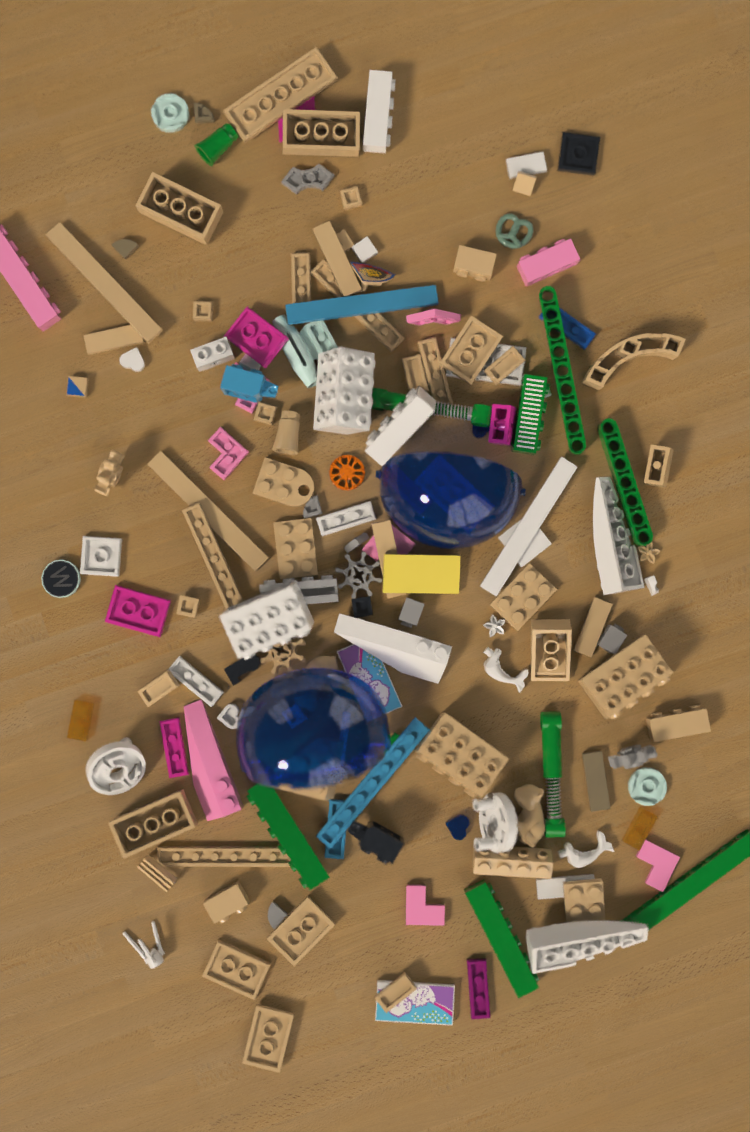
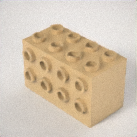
(626, 678)
(461, 756)

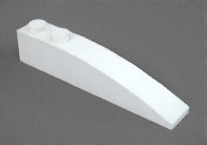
(615, 555)
(399, 649)
(566, 943)

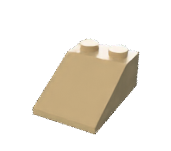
(550, 649)

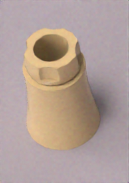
(287, 433)

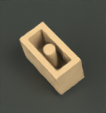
(474, 263)
(658, 465)
(226, 902)

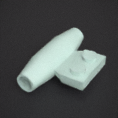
(305, 346)

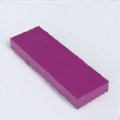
(478, 988)

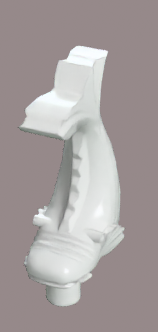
(493, 669)
(581, 859)

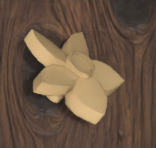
(649, 553)

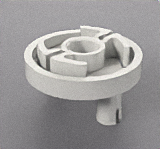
(115, 755)
(496, 823)

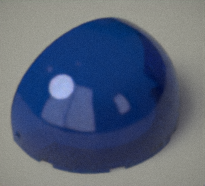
(311, 729)

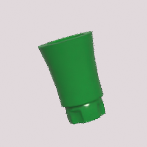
(216, 144)

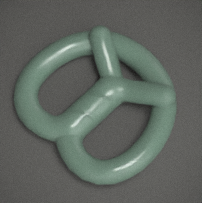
(513, 232)

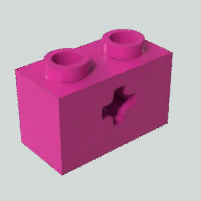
(502, 424)

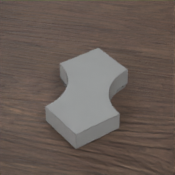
(298, 180)

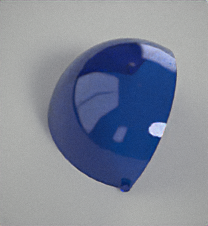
(449, 497)

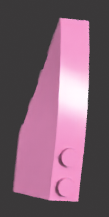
(208, 765)

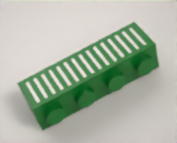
(529, 414)

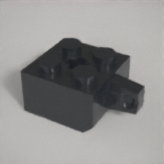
(377, 840)

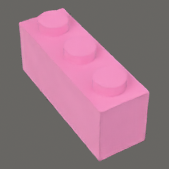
(548, 262)

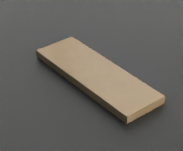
(282, 91)

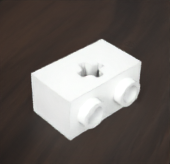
(212, 354)

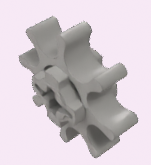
(350, 579)
(632, 756)

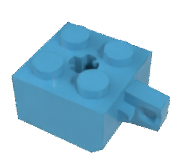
(247, 384)

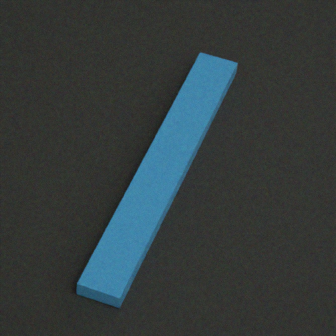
(361, 304)
(372, 783)

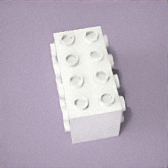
(344, 391)
(267, 620)

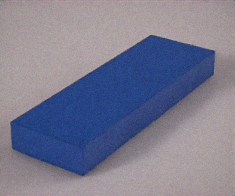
(573, 329)

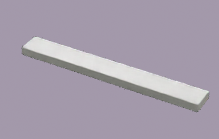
(528, 526)

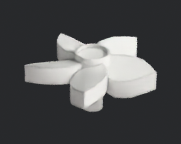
(494, 626)

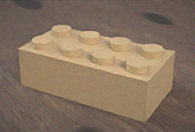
(321, 133)
(179, 208)
(153, 823)

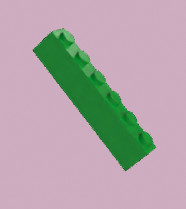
(289, 835)
(501, 939)

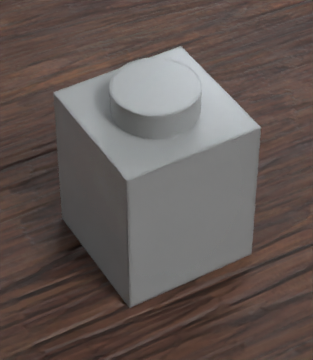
(411, 612)
(612, 638)

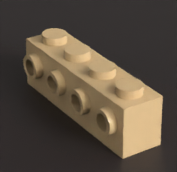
(515, 862)

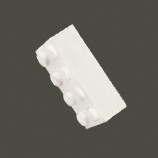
(400, 425)

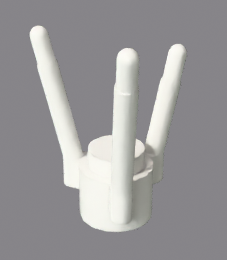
(151, 957)

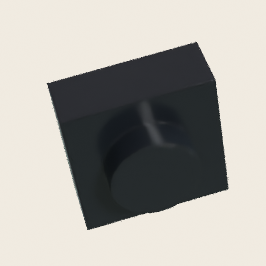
(362, 607)

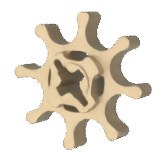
(109, 473)
(284, 659)

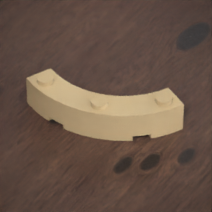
(636, 346)

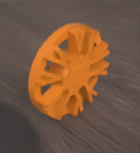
(347, 472)

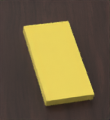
(421, 573)

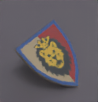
(370, 275)

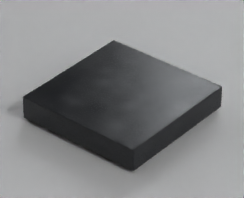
(578, 153)

